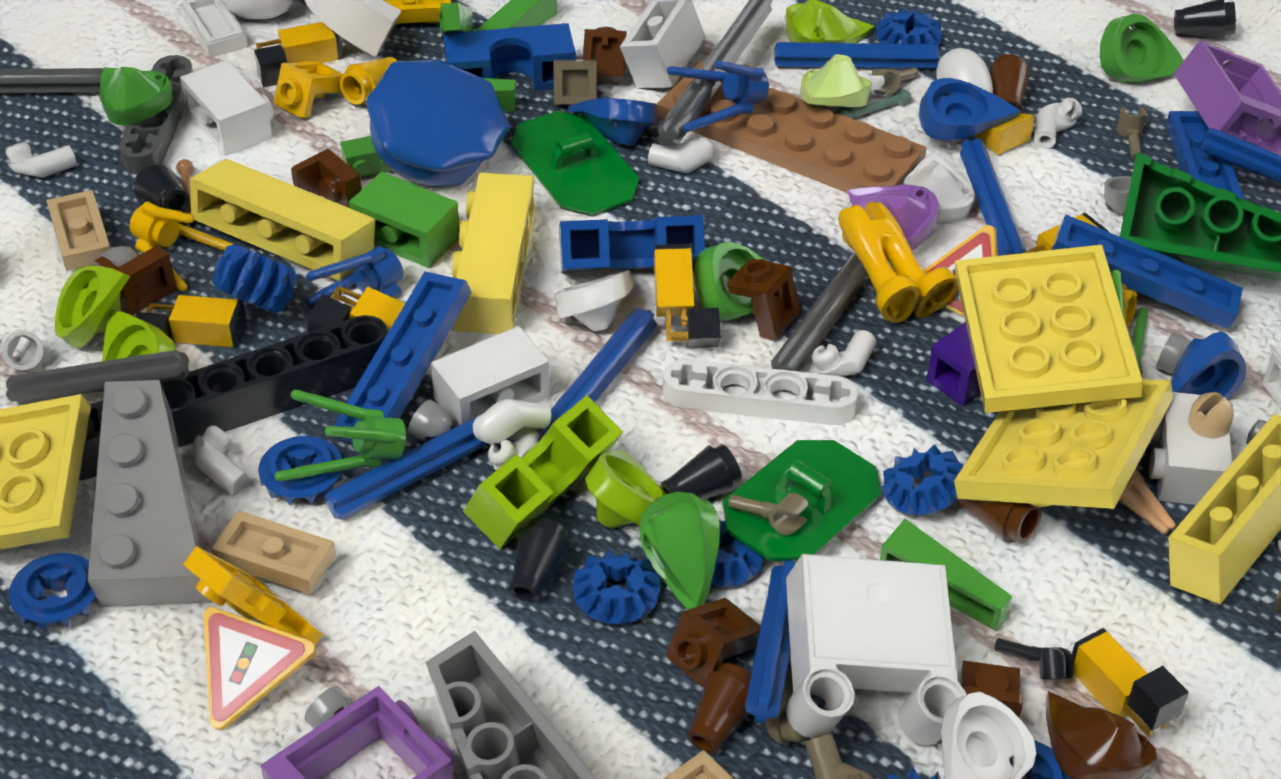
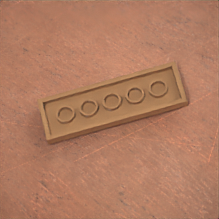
(808, 139)

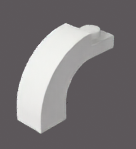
(358, 21)

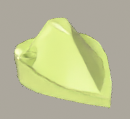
(835, 84)

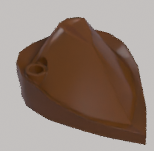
(1096, 742)

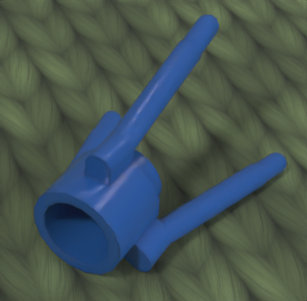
(740, 85)
(376, 269)

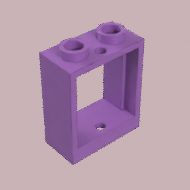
(1233, 95)
(356, 728)

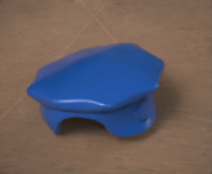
(434, 121)

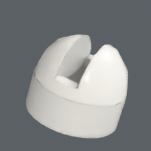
(30, 355)

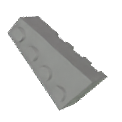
(141, 503)
(495, 720)

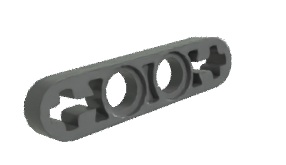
(156, 139)

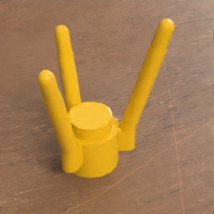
(160, 227)

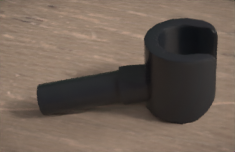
(1053, 661)

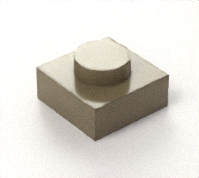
(574, 81)

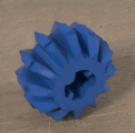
(254, 278)

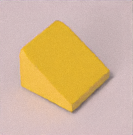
(1009, 134)

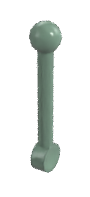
(900, 98)

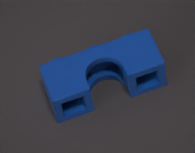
(511, 50)
(624, 244)

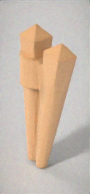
(1144, 504)

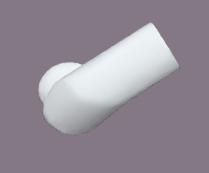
(1054, 119)
(684, 157)
(39, 165)
(847, 362)
(508, 417)
(523, 442)
(213, 463)

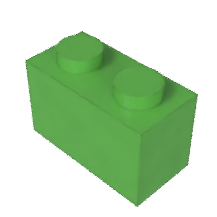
(409, 218)

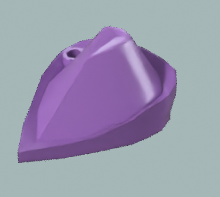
(911, 206)

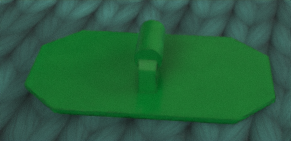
(575, 163)
(827, 476)

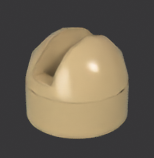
(1216, 421)

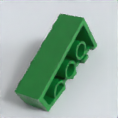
(1200, 222)

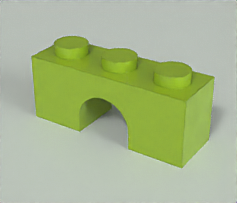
(534, 482)

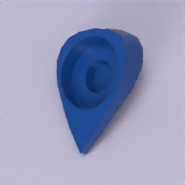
(959, 110)
(619, 118)
(1210, 367)

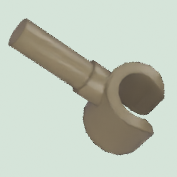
(893, 78)
(1132, 128)
(782, 516)

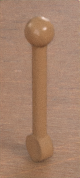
(185, 169)

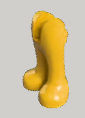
(906, 287)

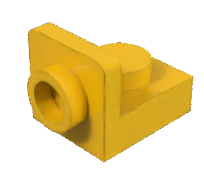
(302, 83)

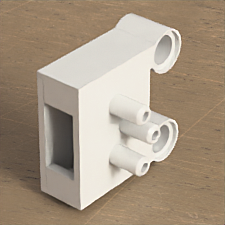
(870, 630)

